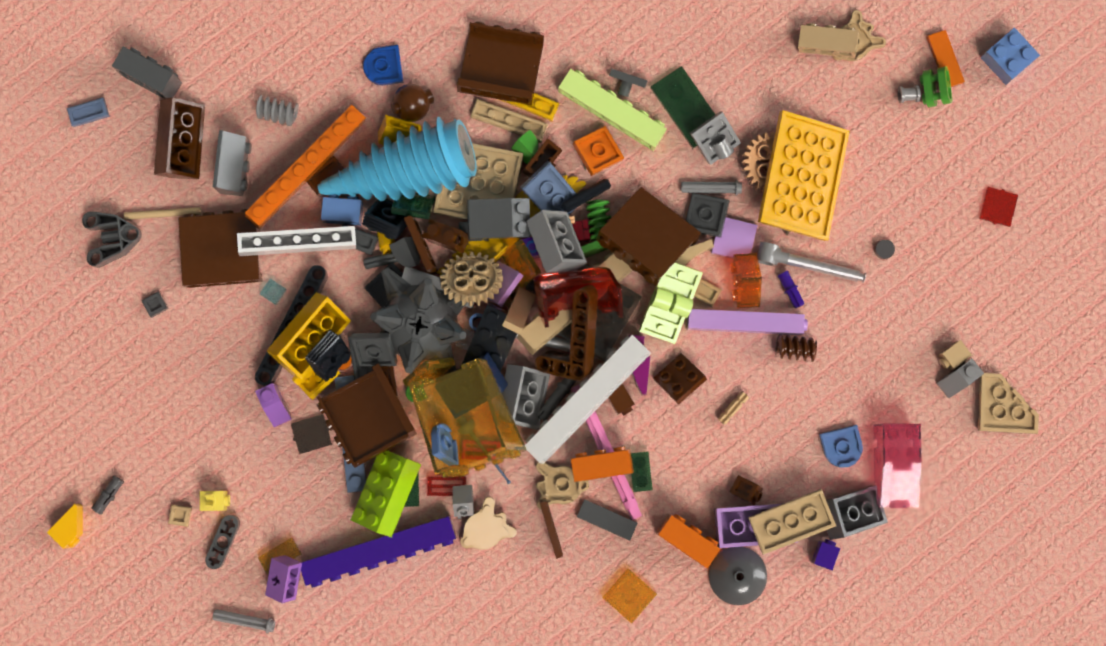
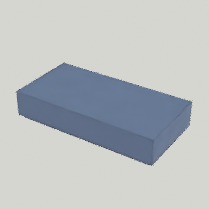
(88, 112)

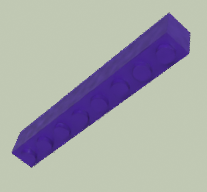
(378, 550)

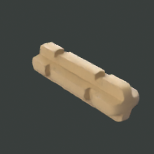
(733, 407)

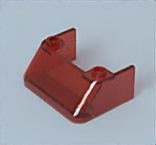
(556, 291)

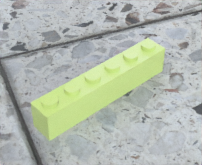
(612, 109)

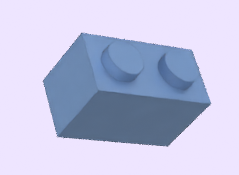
(342, 211)

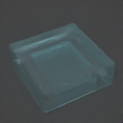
(273, 291)

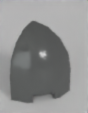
(406, 252)

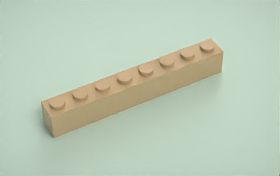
(536, 335)

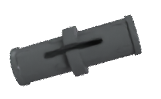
(107, 495)

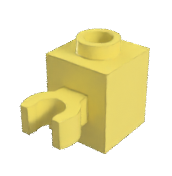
(214, 500)

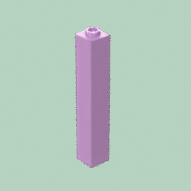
(747, 322)

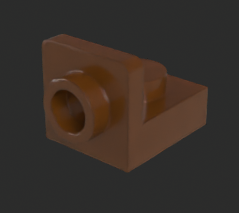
(746, 490)

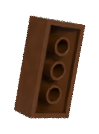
(179, 139)

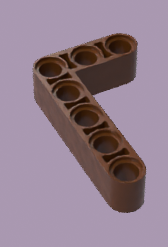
(578, 340)

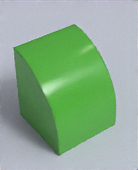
(527, 145)

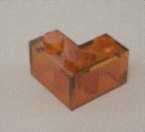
(746, 280)

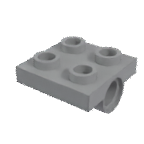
(715, 138)

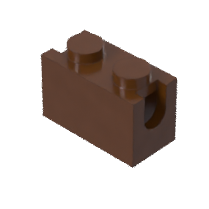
(446, 236)

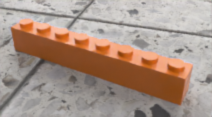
(305, 167)

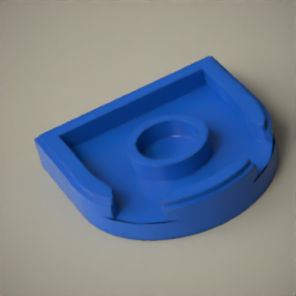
(383, 66)

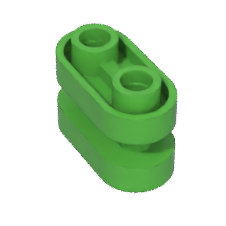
(928, 80)

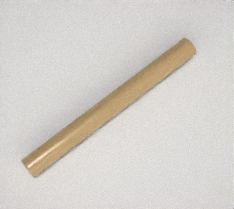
(161, 213)

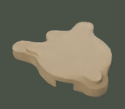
(866, 41)
(559, 484)
(485, 527)

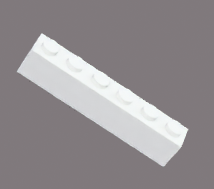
(296, 241)

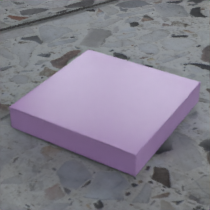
(735, 239)
(510, 280)

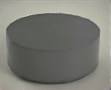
(884, 249)

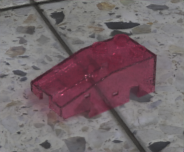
(897, 464)

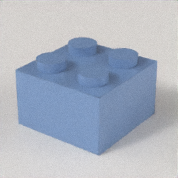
(1010, 56)

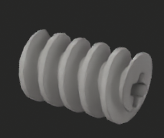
(276, 111)

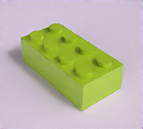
(385, 493)

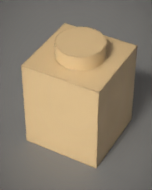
(954, 355)

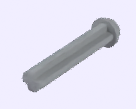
(712, 187)
(244, 620)

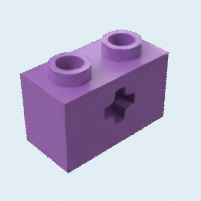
(283, 579)

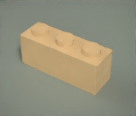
(828, 40)

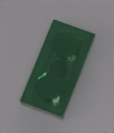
(642, 474)

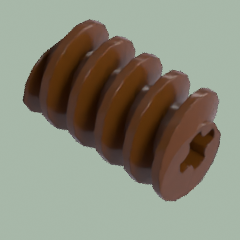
(796, 347)

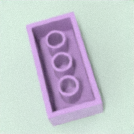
(734, 526)

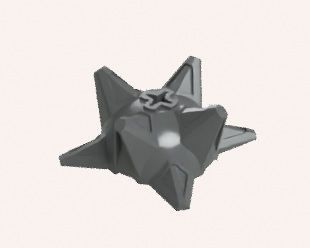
(403, 311)

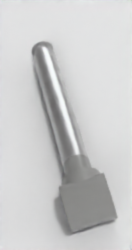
(771, 254)

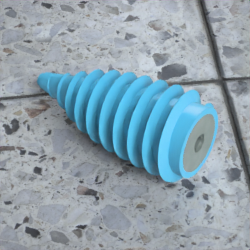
(409, 165)

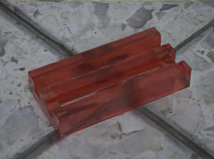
(430, 485)

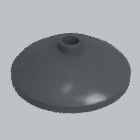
(724, 571)

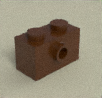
(547, 152)

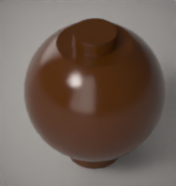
(411, 102)

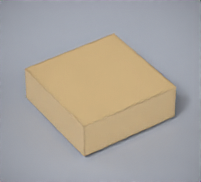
(180, 515)

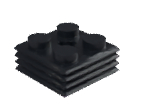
(381, 219)
(328, 356)

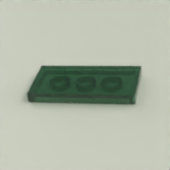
(682, 102)

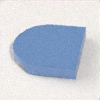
(443, 445)
(842, 446)

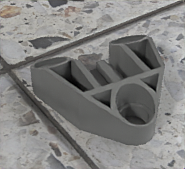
(110, 252)

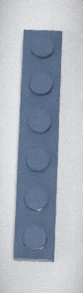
(354, 475)

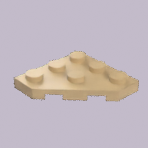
(1003, 407)

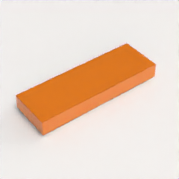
(945, 56)

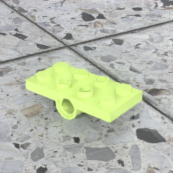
(671, 303)

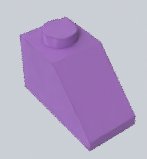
(273, 404)

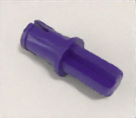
(791, 289)

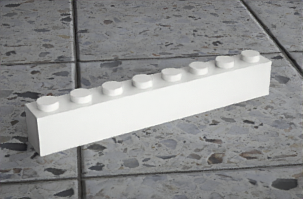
(586, 399)

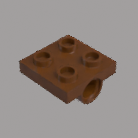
(680, 378)

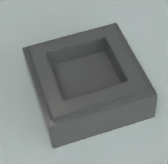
(155, 304)

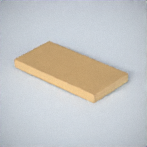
(792, 521)

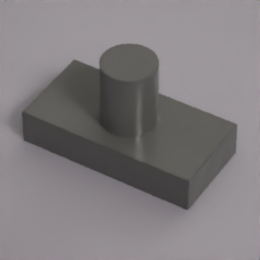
(627, 81)

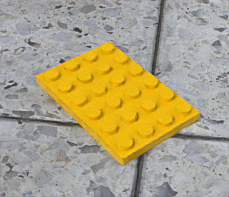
(803, 176)

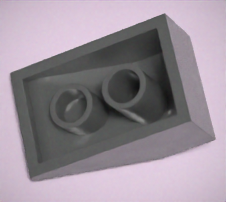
(498, 218)
(855, 512)

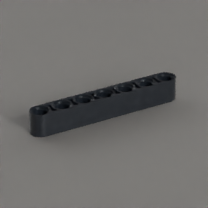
(300, 298)

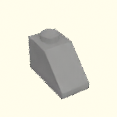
(960, 378)

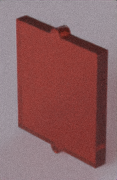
(998, 206)

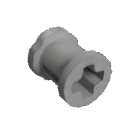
(909, 94)

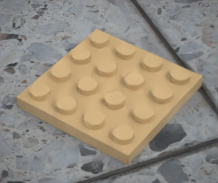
(495, 179)

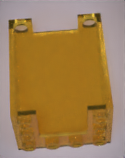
(474, 412)

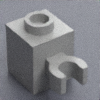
(463, 501)

